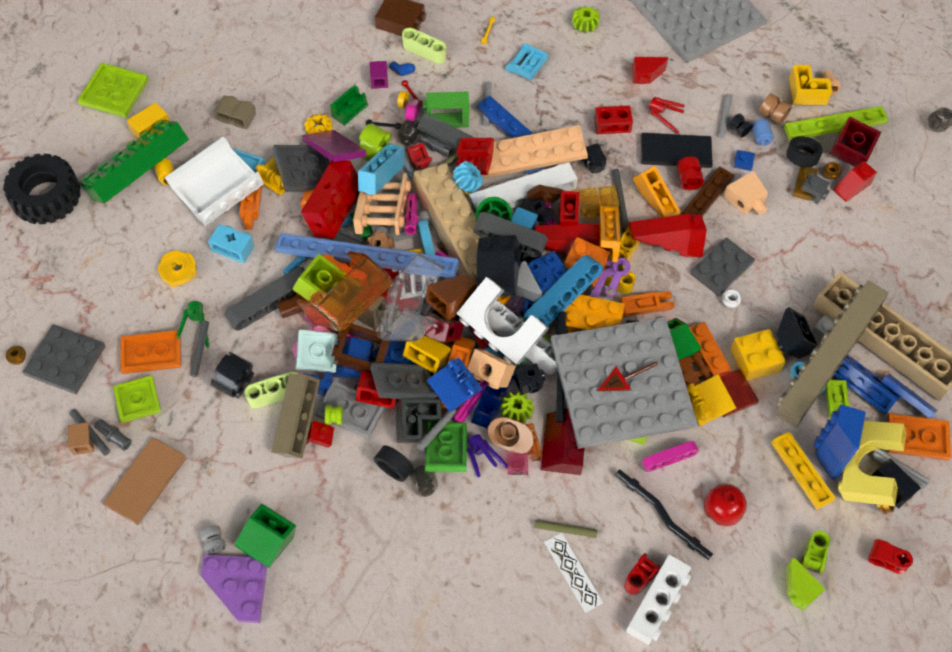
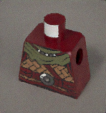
(441, 328)

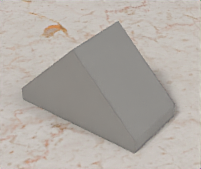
(527, 285)

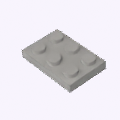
(357, 416)

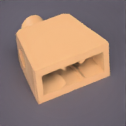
(747, 194)

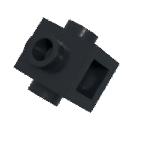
(529, 378)

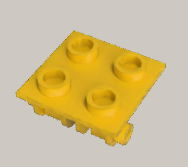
(270, 176)
(710, 400)

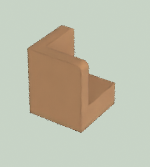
(79, 439)

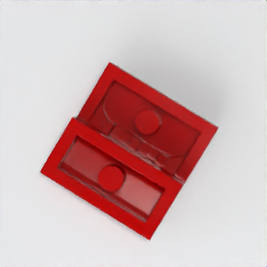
(477, 151)

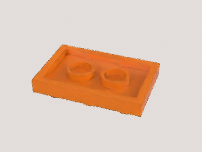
(150, 352)
(924, 437)

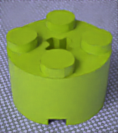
(373, 140)

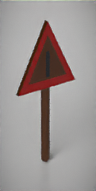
(617, 382)

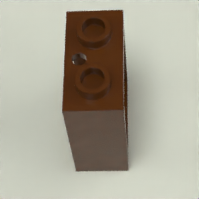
(352, 362)

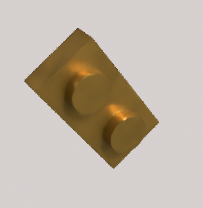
(803, 174)

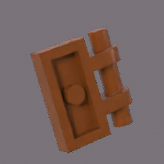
(688, 372)

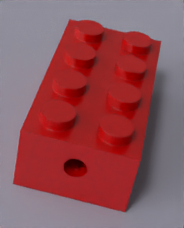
(331, 199)

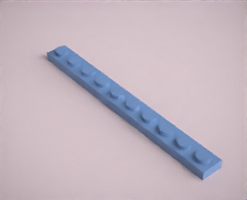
(383, 257)

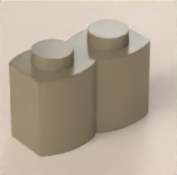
(235, 112)

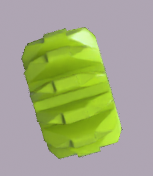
(586, 19)
(519, 401)

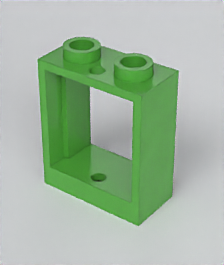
(449, 100)

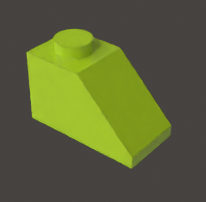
(801, 585)

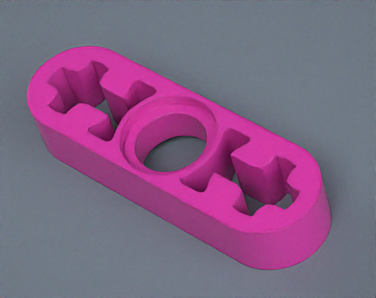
(412, 110)
(670, 456)

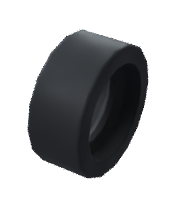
(806, 144)
(393, 463)

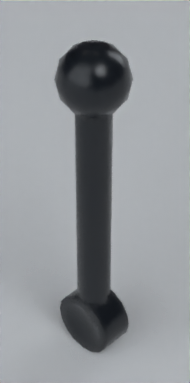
(397, 125)

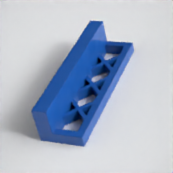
(866, 384)

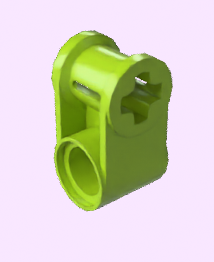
(814, 555)

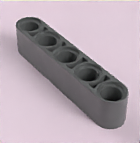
(263, 301)

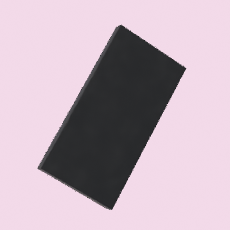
(671, 148)

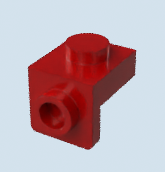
(419, 156)
(320, 434)

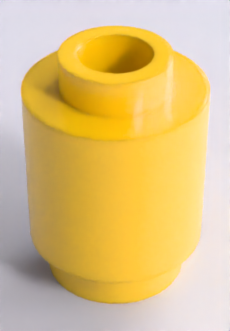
(163, 169)

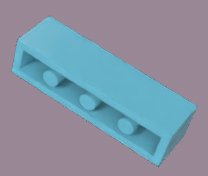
(381, 169)

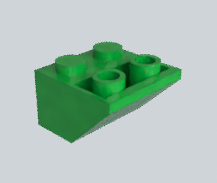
(683, 338)
(265, 535)

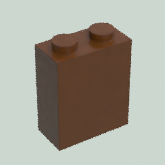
(398, 15)

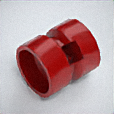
(690, 173)

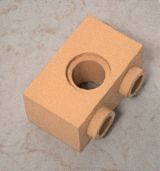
(501, 369)

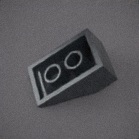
(500, 261)

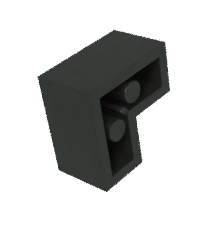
(411, 415)

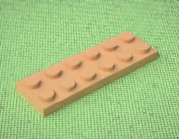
(537, 151)

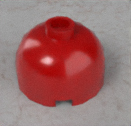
(725, 504)

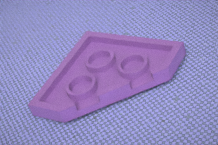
(237, 583)

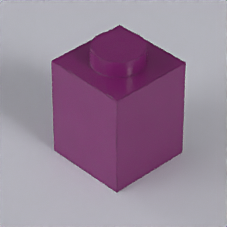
(378, 74)

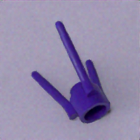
(480, 446)

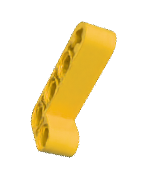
(627, 253)

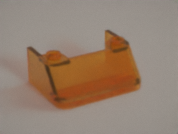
(349, 296)

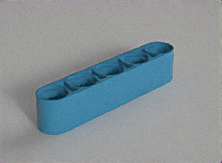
(565, 290)

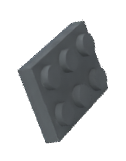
(722, 266)
(402, 381)

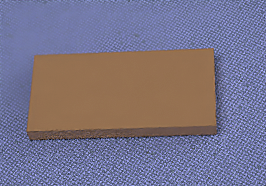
(144, 481)

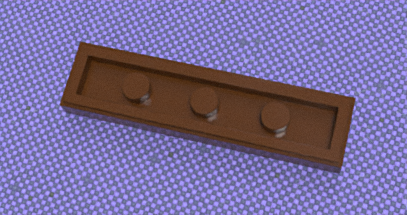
(709, 192)

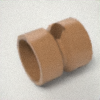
(773, 107)

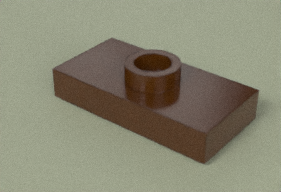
(546, 193)

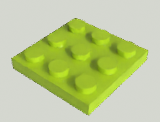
(113, 90)

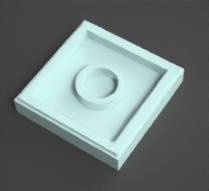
(315, 351)

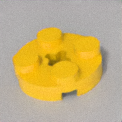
(179, 277)

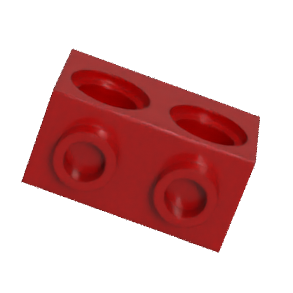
(613, 119)

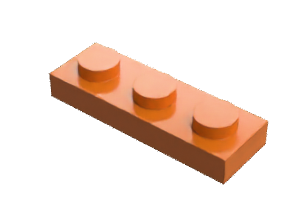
(710, 350)

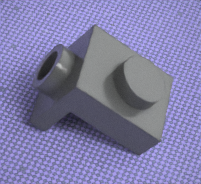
(816, 186)

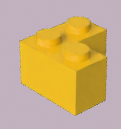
(806, 89)

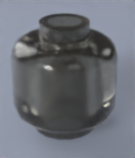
(940, 119)
(409, 133)
(423, 482)

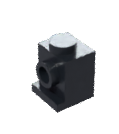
(596, 159)

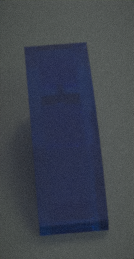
(489, 405)

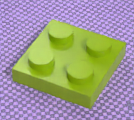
(137, 399)

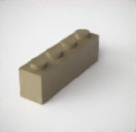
(295, 416)

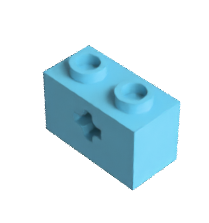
(231, 243)

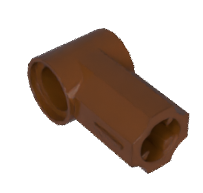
(289, 306)

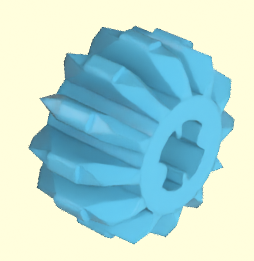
(467, 177)

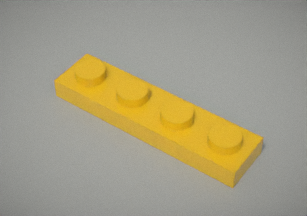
(803, 470)

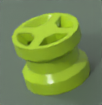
(333, 414)

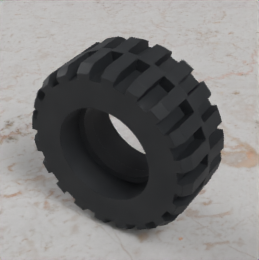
(33, 172)

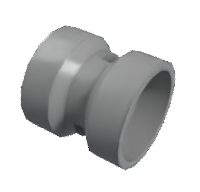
(212, 540)

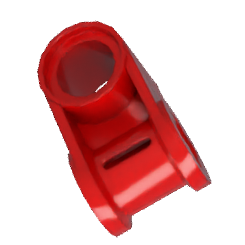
(889, 556)
(644, 572)

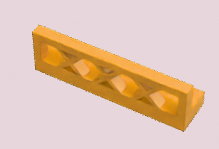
(610, 230)

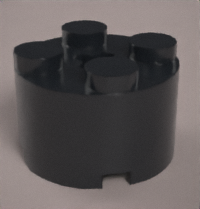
(232, 374)

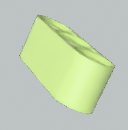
(424, 45)
(264, 388)

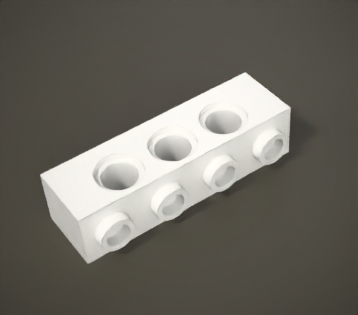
(639, 626)

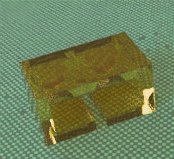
(590, 202)

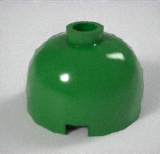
(495, 206)

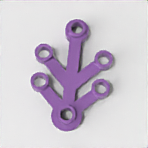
(617, 274)

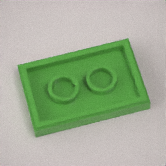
(448, 449)

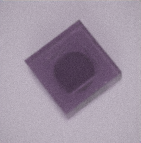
(515, 304)

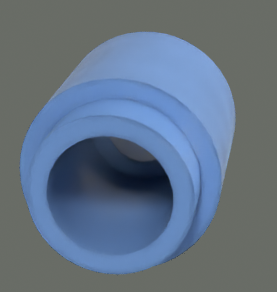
(762, 132)

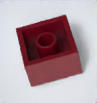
(855, 142)

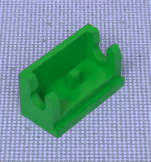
(348, 105)

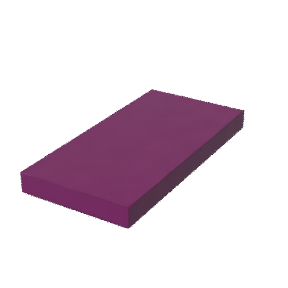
(334, 145)

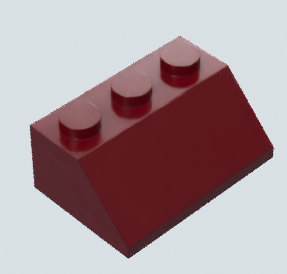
(560, 447)

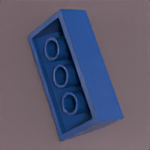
(839, 439)

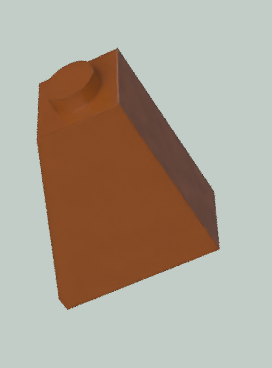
(450, 294)

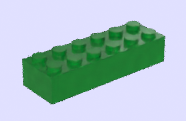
(133, 161)

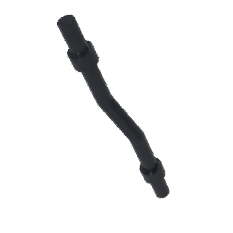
(693, 542)

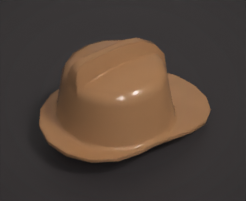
(510, 435)

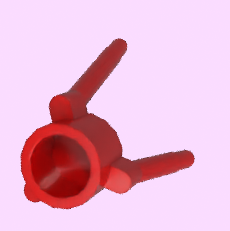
(659, 105)

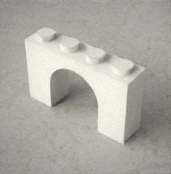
(476, 312)

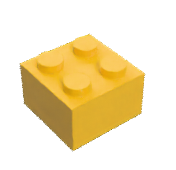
(757, 354)

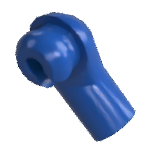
(404, 69)

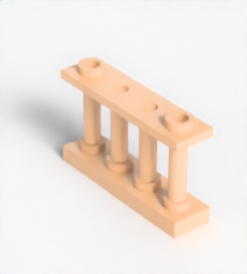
(364, 208)

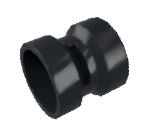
(740, 125)

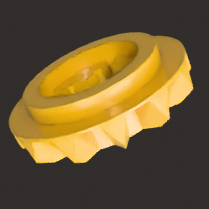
(325, 121)

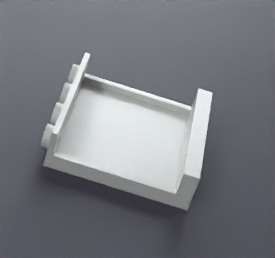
(213, 181)

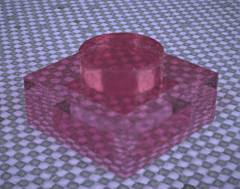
(517, 463)

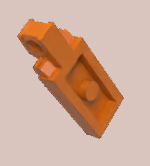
(250, 208)

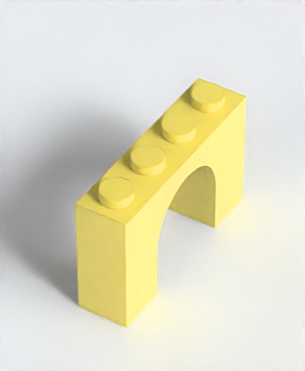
(872, 489)

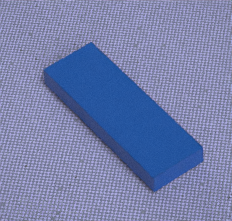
(908, 395)

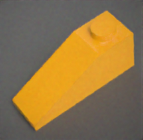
(656, 192)

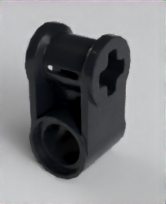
(538, 207)

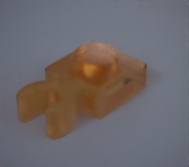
(535, 451)

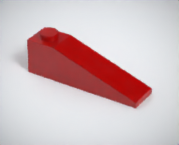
(678, 233)
(563, 236)

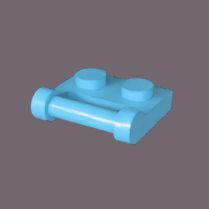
(530, 65)

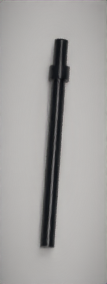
(561, 328)

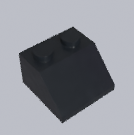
(795, 334)

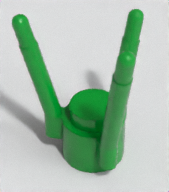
(195, 313)

